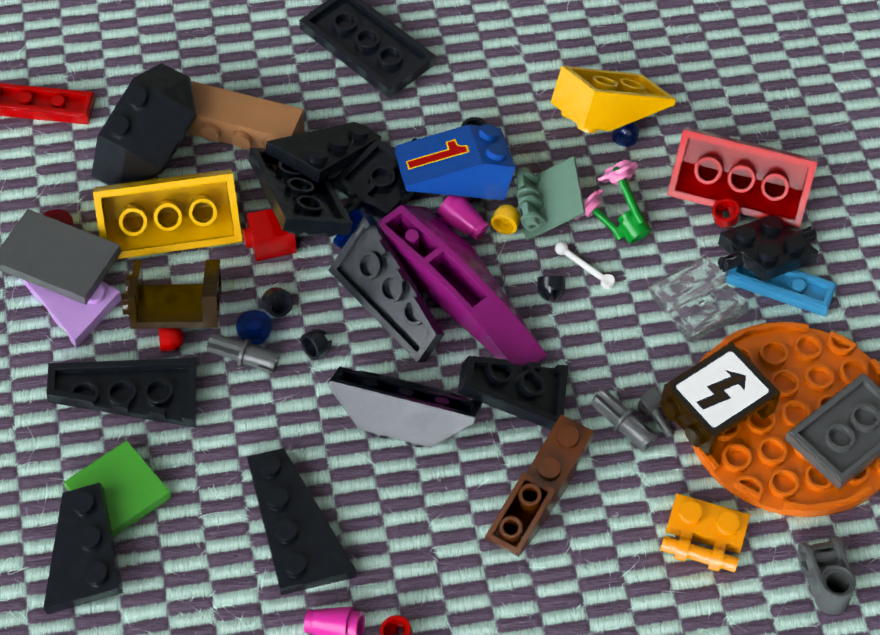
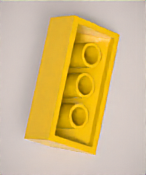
(169, 213)

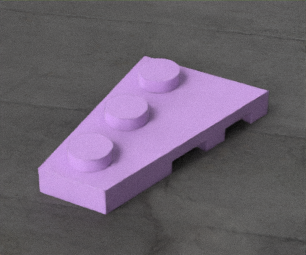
(75, 317)

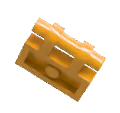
(705, 524)

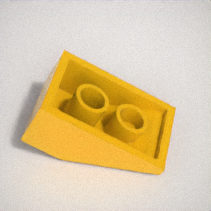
(606, 98)

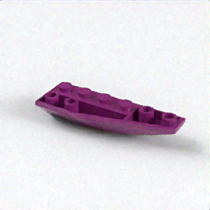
(459, 282)

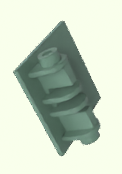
(548, 197)

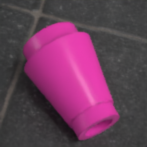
(461, 215)
(334, 621)

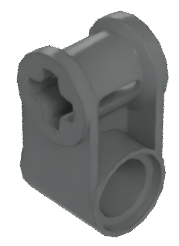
(827, 568)

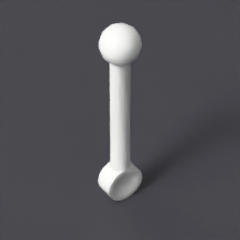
(607, 280)

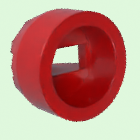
(733, 209)
(170, 339)
(392, 624)

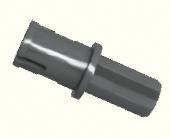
(244, 352)
(624, 420)

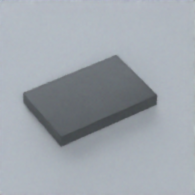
(57, 256)
(842, 433)

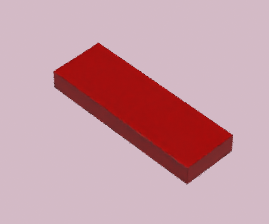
(46, 103)

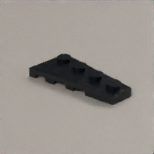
(383, 287)
(134, 388)
(296, 531)

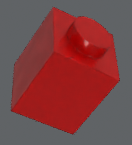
(266, 236)

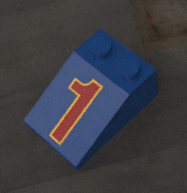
(458, 163)

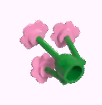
(632, 223)

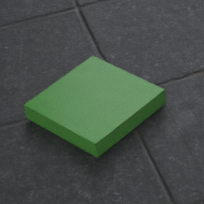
(128, 485)

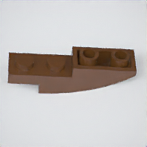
(540, 486)

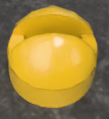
(505, 219)

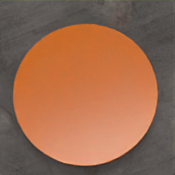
(755, 457)

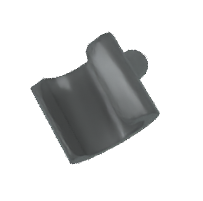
(649, 405)

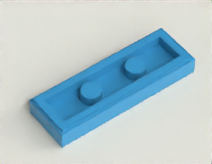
(792, 288)

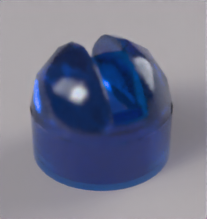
(621, 136)

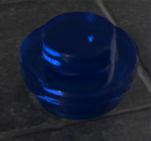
(254, 326)

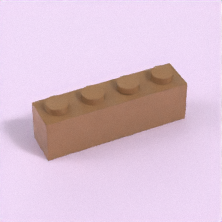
(242, 118)

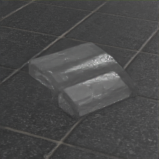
(698, 299)

